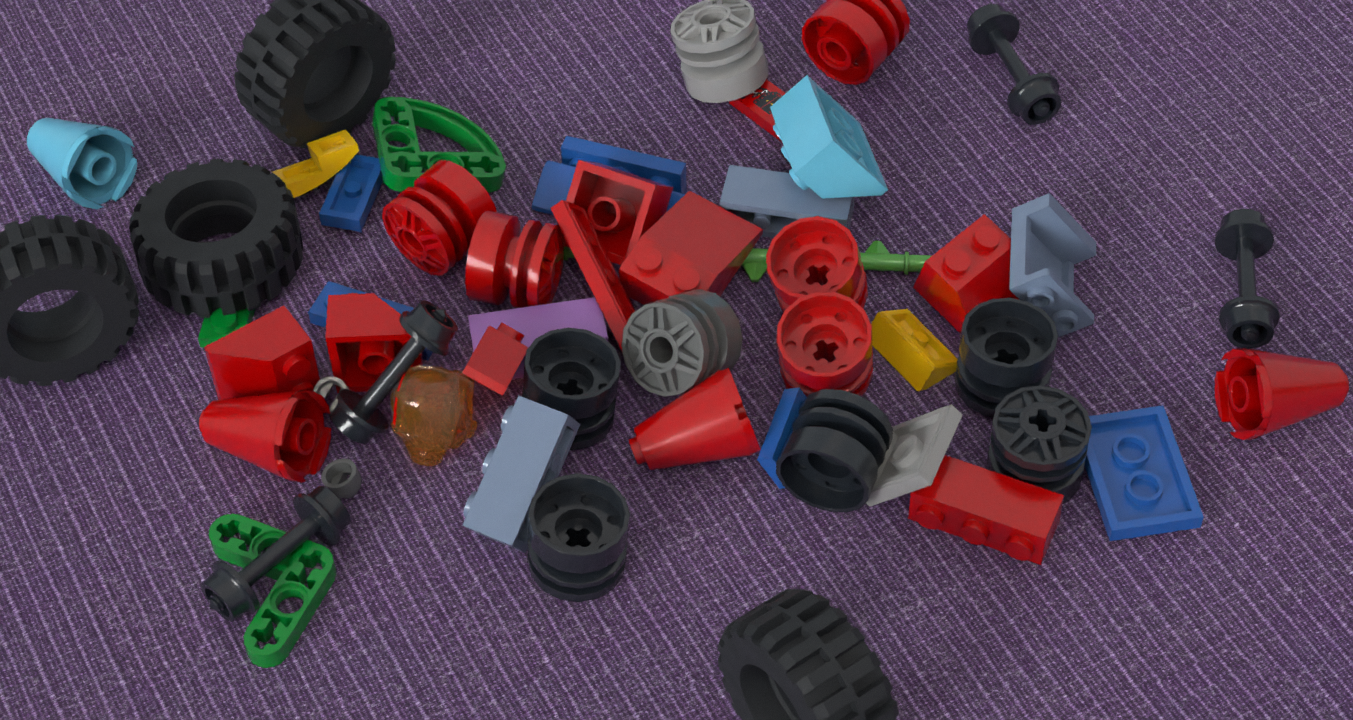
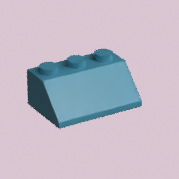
(825, 144)

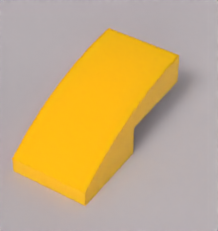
(326, 160)

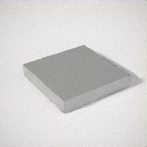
(915, 454)

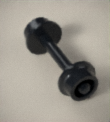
(1034, 95)
(1249, 318)
(358, 414)
(231, 591)

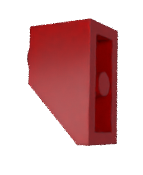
(496, 358)

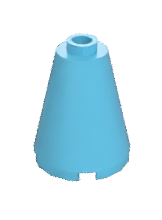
(84, 159)

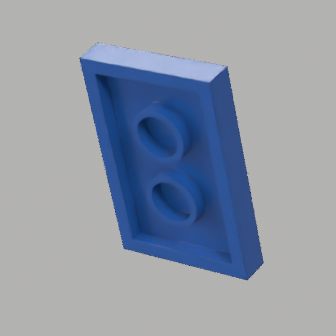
(1139, 475)

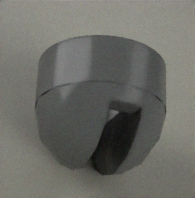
(325, 386)
(335, 478)

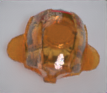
(432, 412)

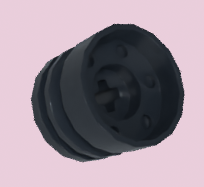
(1003, 349)
(576, 376)
(1040, 439)
(834, 450)
(577, 537)

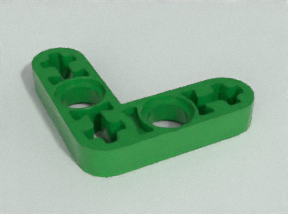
(290, 583)

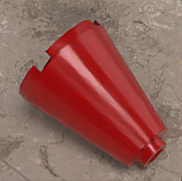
(1275, 390)
(697, 427)
(271, 431)

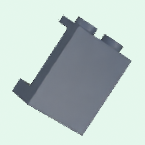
(1042, 261)

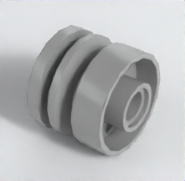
(719, 50)

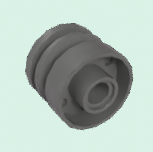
(681, 341)

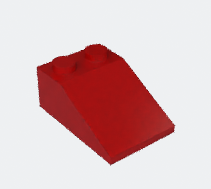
(687, 251)

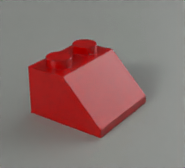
(617, 205)
(967, 271)
(362, 338)
(263, 358)

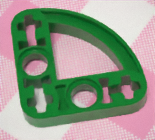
(405, 164)

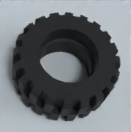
(314, 67)
(224, 272)
(83, 330)
(802, 663)

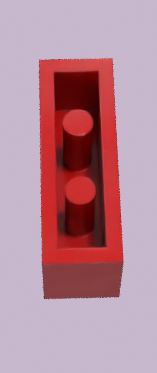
(988, 509)

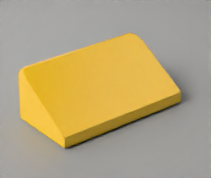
(911, 348)

